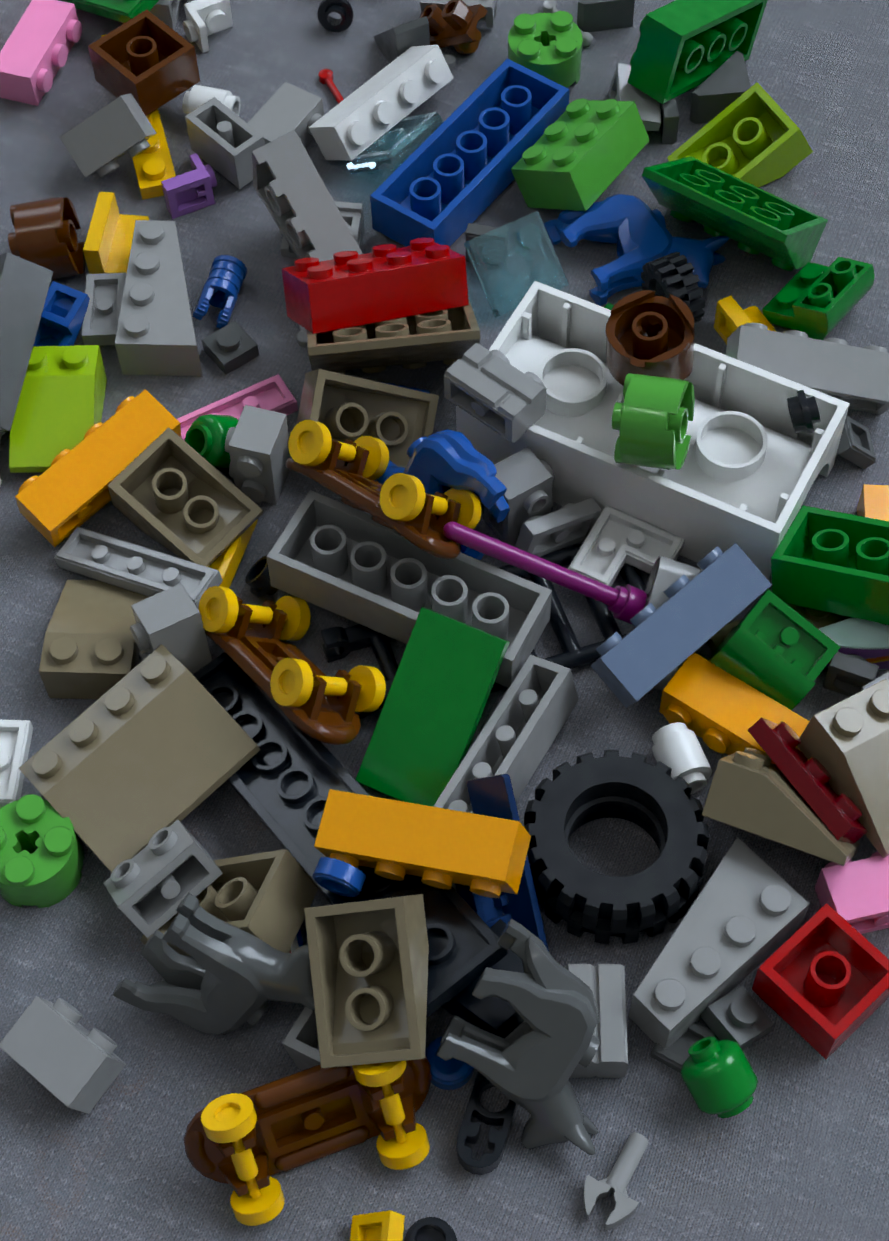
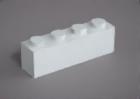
(381, 103)

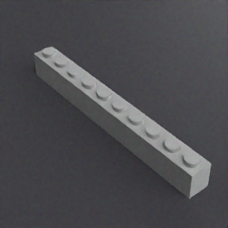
(508, 744)

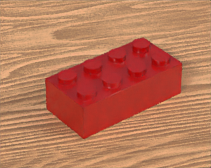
(374, 285)

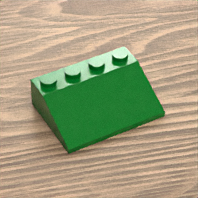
(736, 211)

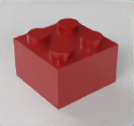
(824, 980)

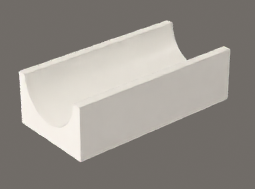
(743, 458)

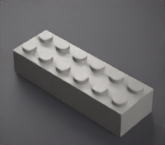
(383, 580)

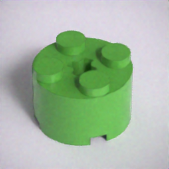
(547, 45)
(653, 421)
(37, 853)

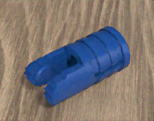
(221, 288)

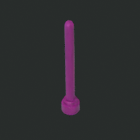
(622, 601)

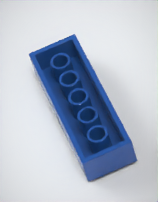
(467, 157)

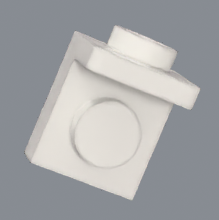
(205, 19)

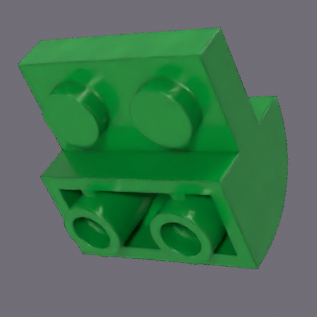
(820, 296)
(775, 651)

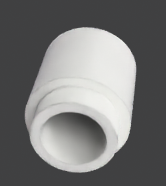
(202, 94)
(682, 752)

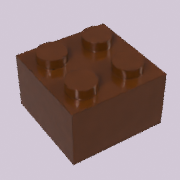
(146, 61)

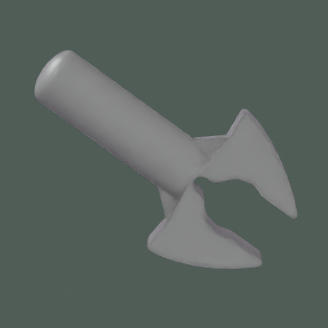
(617, 1183)

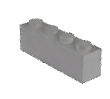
(824, 365)

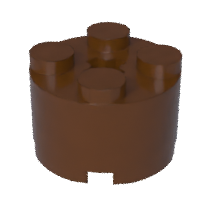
(48, 236)
(650, 337)

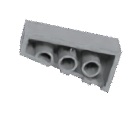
(300, 200)
(155, 313)
(722, 938)

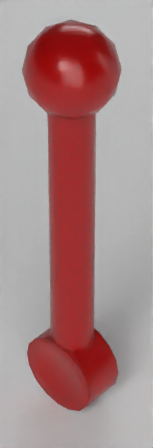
(326, 77)

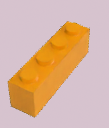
(79, 477)
(721, 706)
(424, 842)

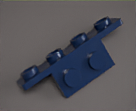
(495, 798)

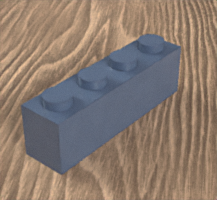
(680, 625)

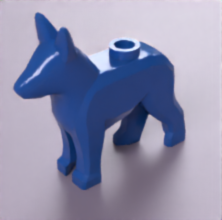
(639, 239)
(450, 462)

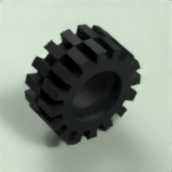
(674, 277)

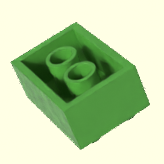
(580, 154)

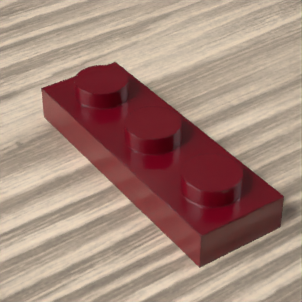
(809, 779)

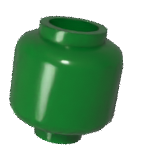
(208, 438)
(719, 1077)

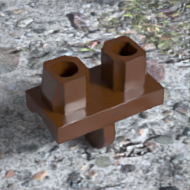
(455, 25)

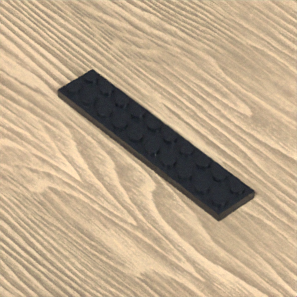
(288, 793)

